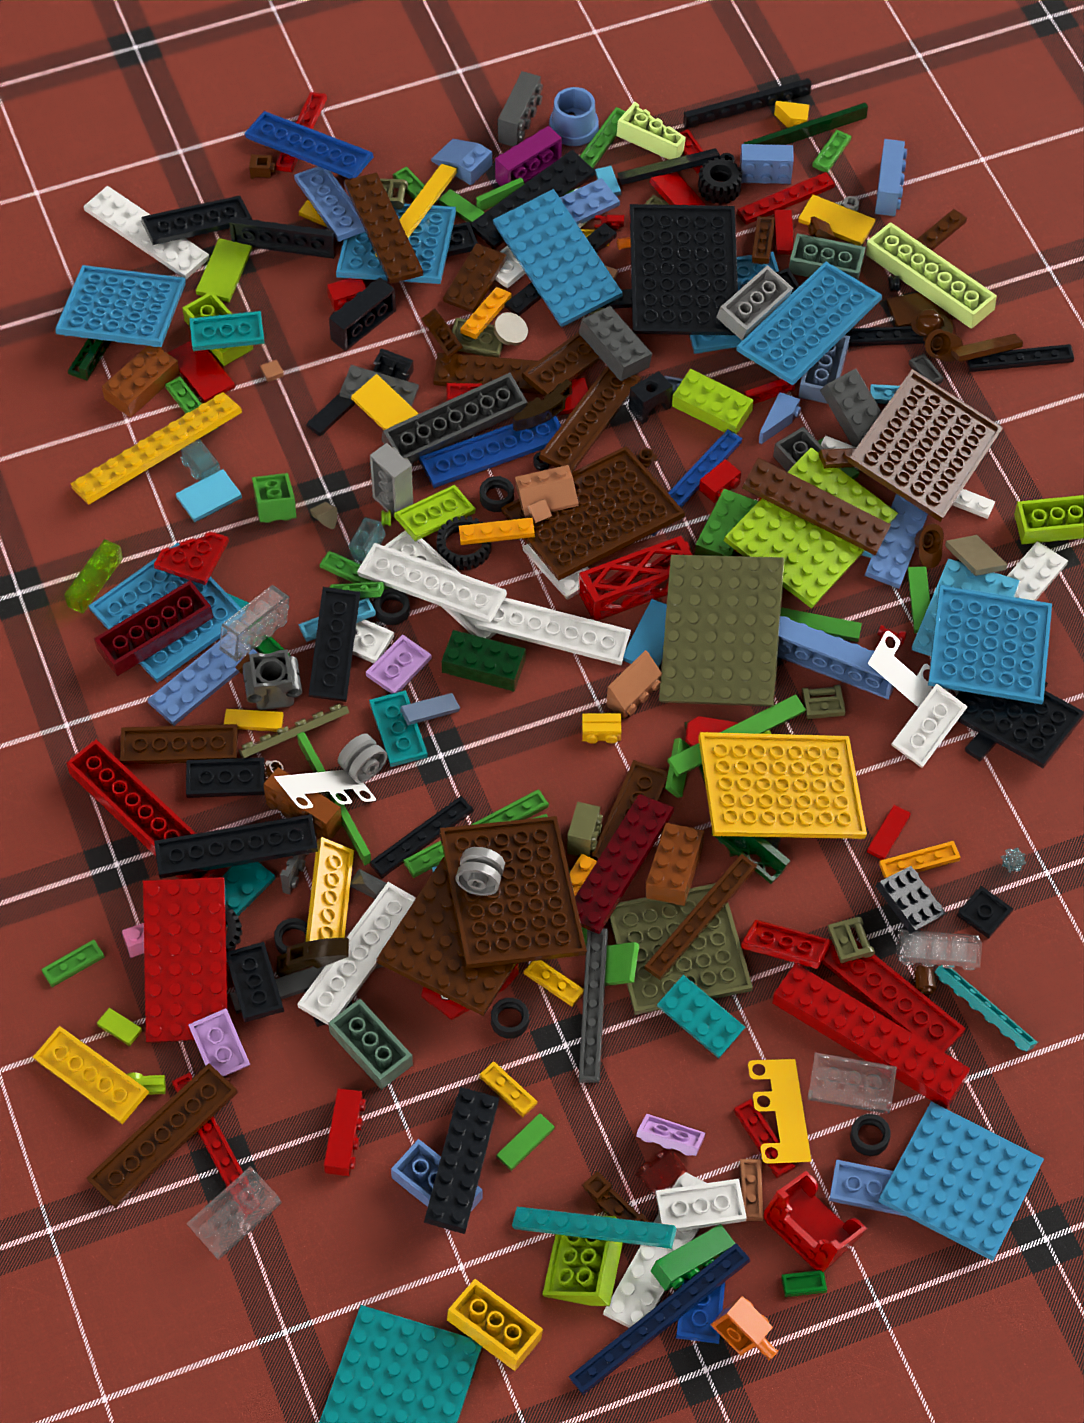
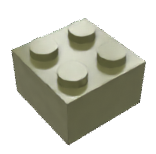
(584, 830)

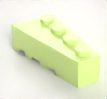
(650, 133)

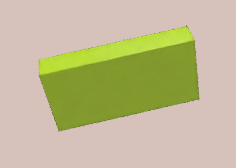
(119, 1027)

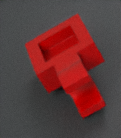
(612, 221)

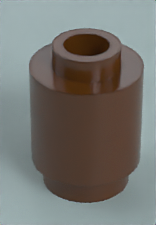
(925, 980)

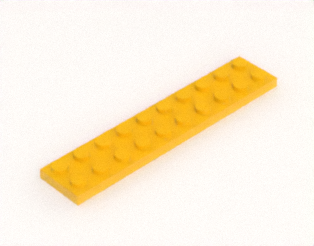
(155, 448)

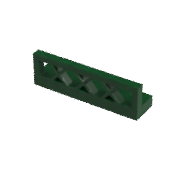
(93, 356)
(768, 854)

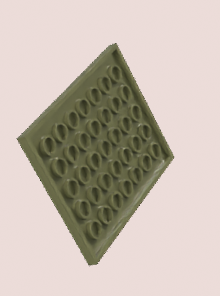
(722, 630)

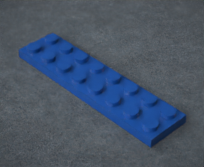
(309, 145)
(485, 451)

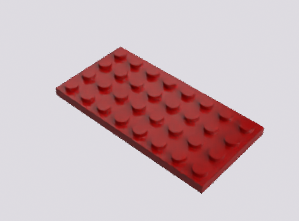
(183, 955)

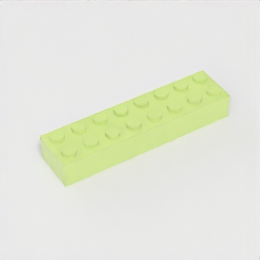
(931, 275)

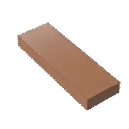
(752, 1188)

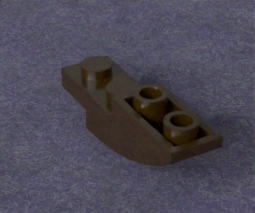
(540, 410)
(312, 953)

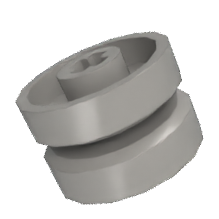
(362, 758)
(480, 871)

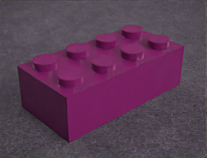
(529, 157)

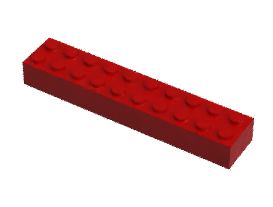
(129, 800)
(870, 1035)

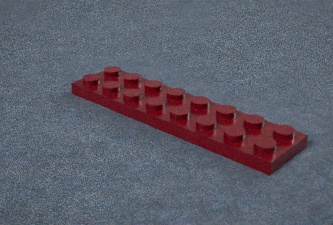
(621, 861)

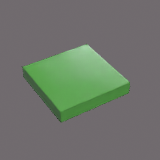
(621, 963)

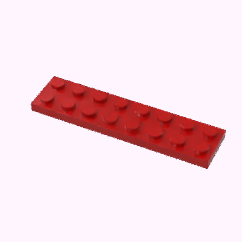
(896, 998)

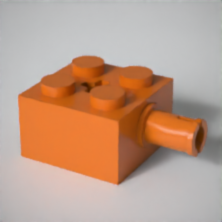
(744, 1328)

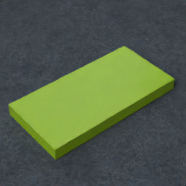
(224, 269)
(434, 511)

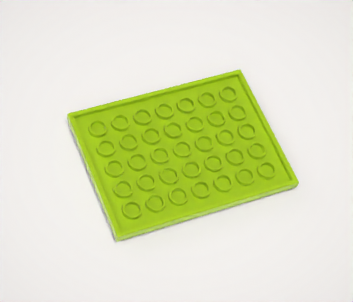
(810, 554)

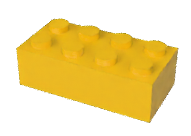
(494, 1324)

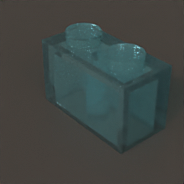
(199, 460)
(368, 533)

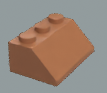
(553, 485)
(634, 685)

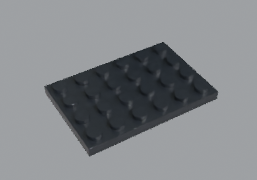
(1021, 726)

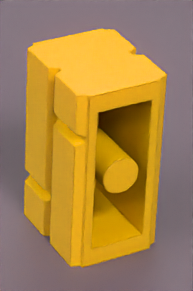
(601, 727)

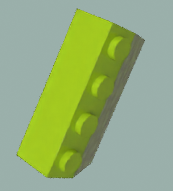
(582, 1270)

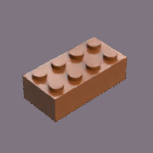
(140, 380)
(325, 813)
(675, 864)

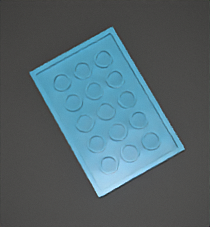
(959, 576)

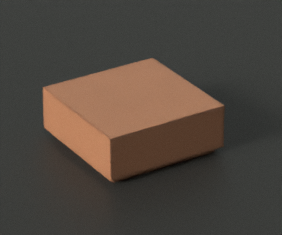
(272, 370)
(539, 510)

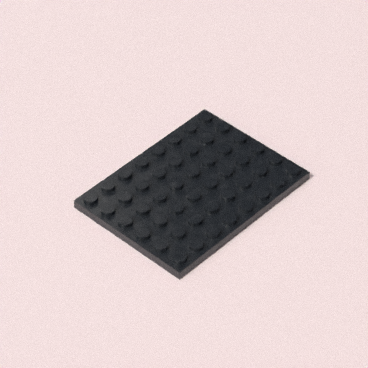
(681, 268)

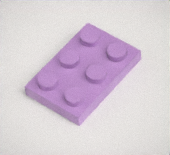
(398, 665)
(219, 1043)
(670, 1135)

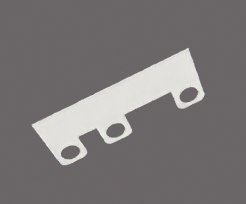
(897, 674)
(331, 781)

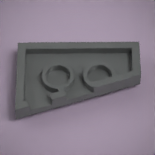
(290, 877)

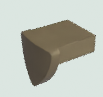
(325, 514)

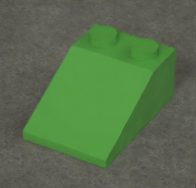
(274, 497)

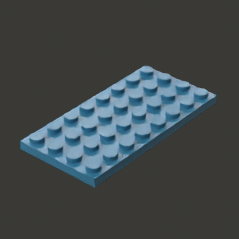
(557, 258)
(809, 323)

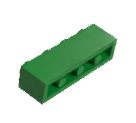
(691, 1258)

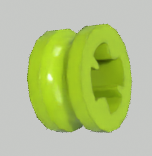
(386, 517)

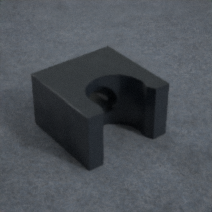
(648, 394)

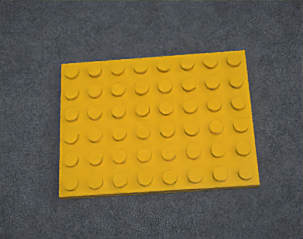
(781, 785)

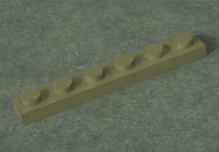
(286, 733)

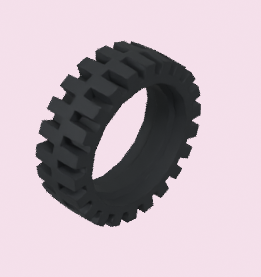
(461, 560)

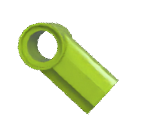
(154, 1084)

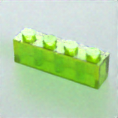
(93, 576)

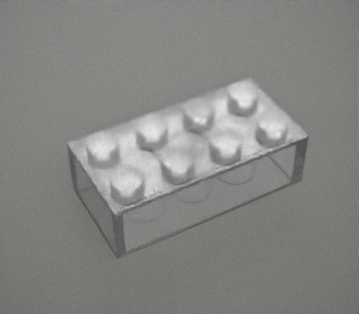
(254, 623)
(939, 948)
(852, 1083)
(234, 1213)

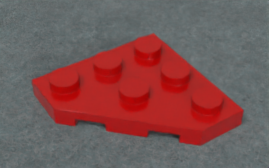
(193, 558)

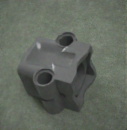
(272, 680)

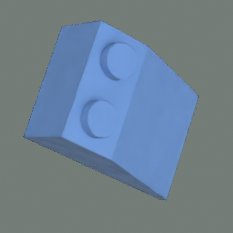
(468, 157)

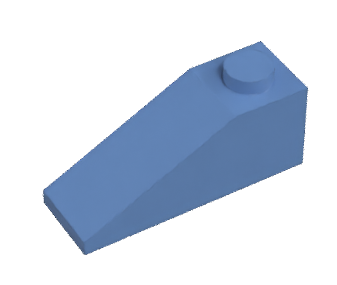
(780, 416)

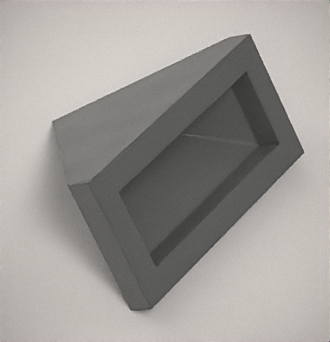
(367, 884)

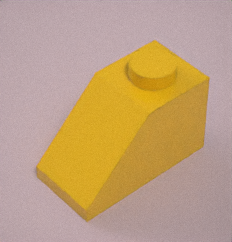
(791, 113)

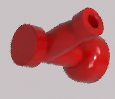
(901, 635)

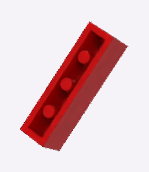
(343, 1132)

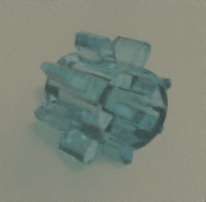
(1018, 860)

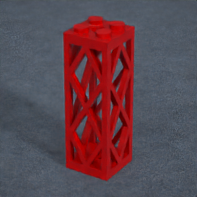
(590, 585)

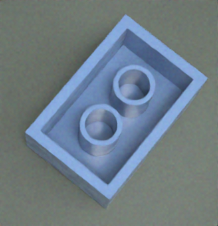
(766, 163)

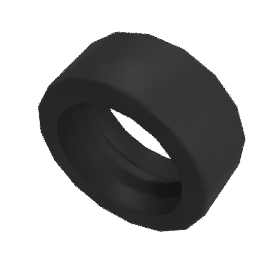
(496, 482)
(396, 618)
(286, 925)
(509, 1032)
(870, 1119)

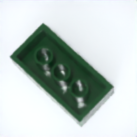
(483, 660)

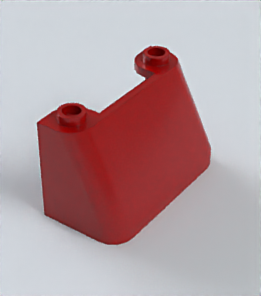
(810, 1224)

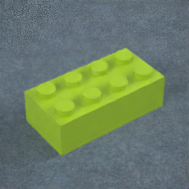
(212, 306)
(712, 402)
(1050, 519)

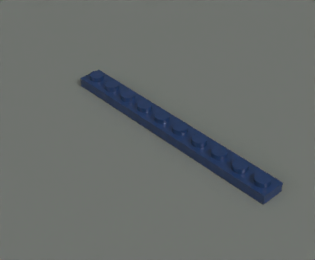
(659, 1319)

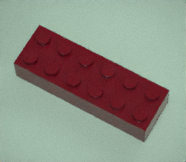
(153, 628)

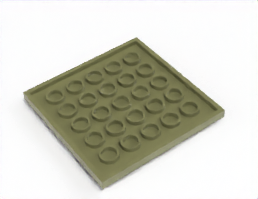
(711, 962)

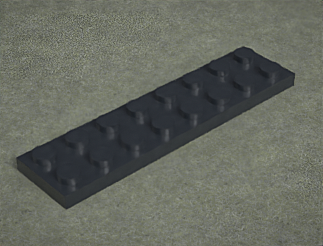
(562, 176)
(235, 846)
(461, 1160)

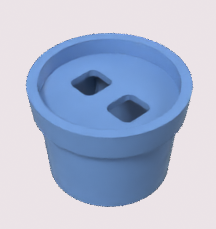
(579, 128)

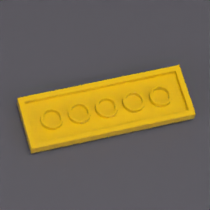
(329, 891)
(91, 1074)

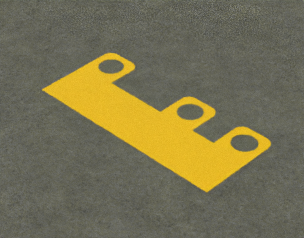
(788, 1106)

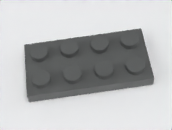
(359, 376)

